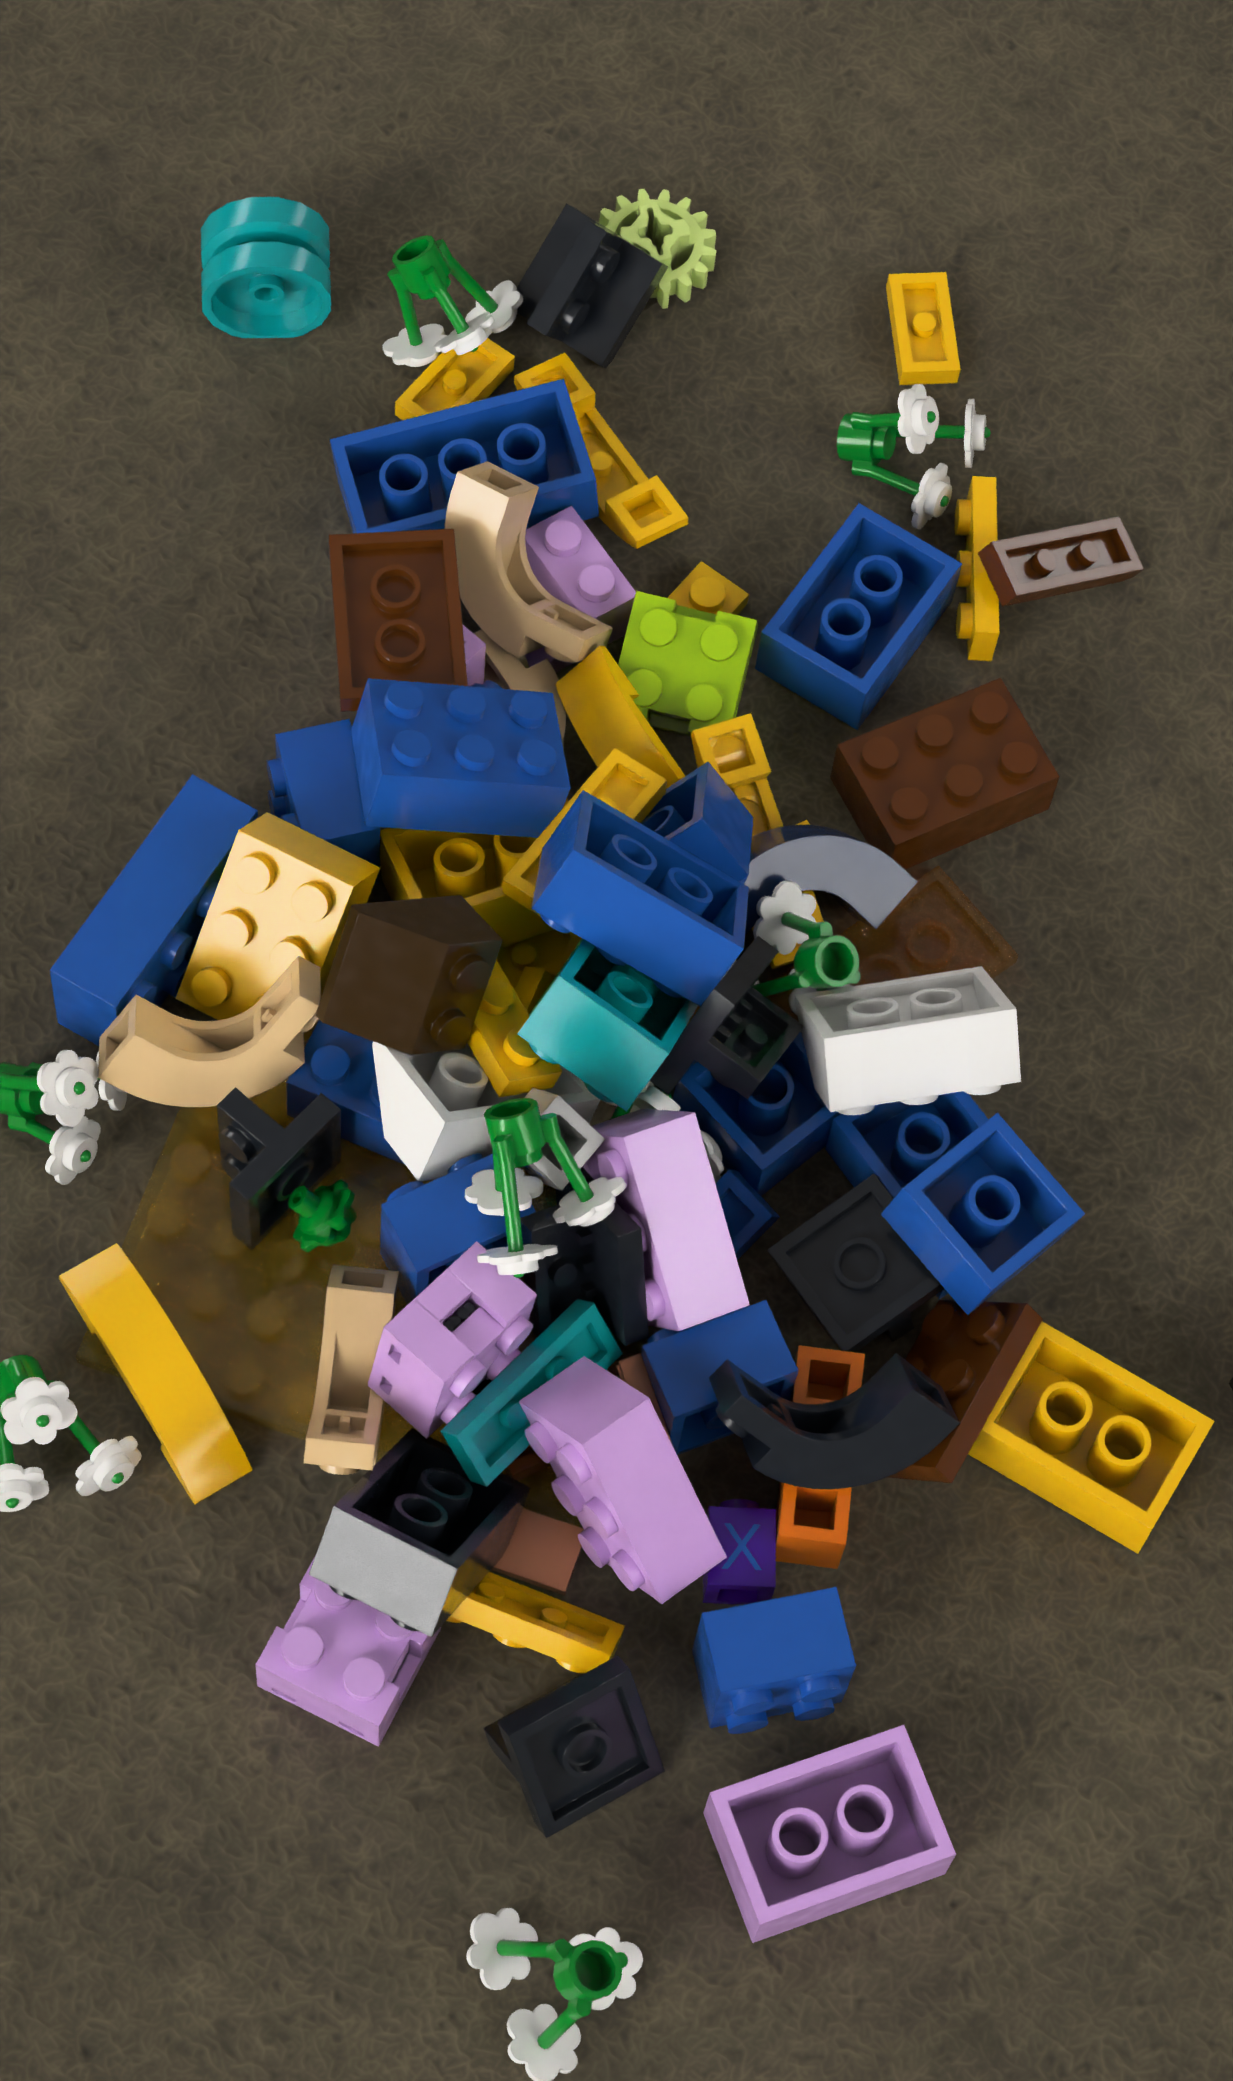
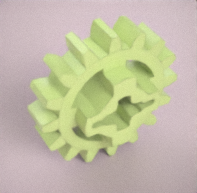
(668, 235)

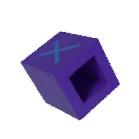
(750, 1547)

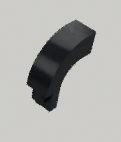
(839, 1442)

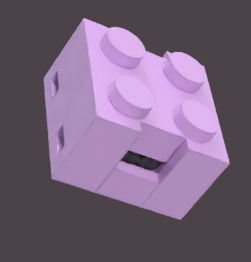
(451, 1341)
(342, 1661)

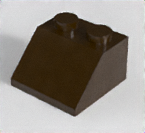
(410, 973)

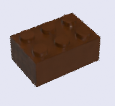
(944, 775)

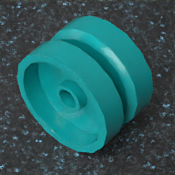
(265, 268)

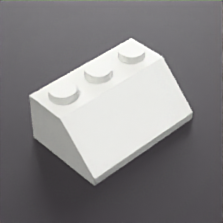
(909, 1040)
(438, 1105)

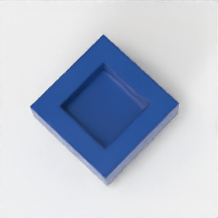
(744, 1210)

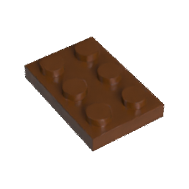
(396, 610)
(972, 1363)

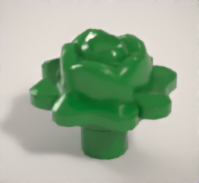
(323, 1215)

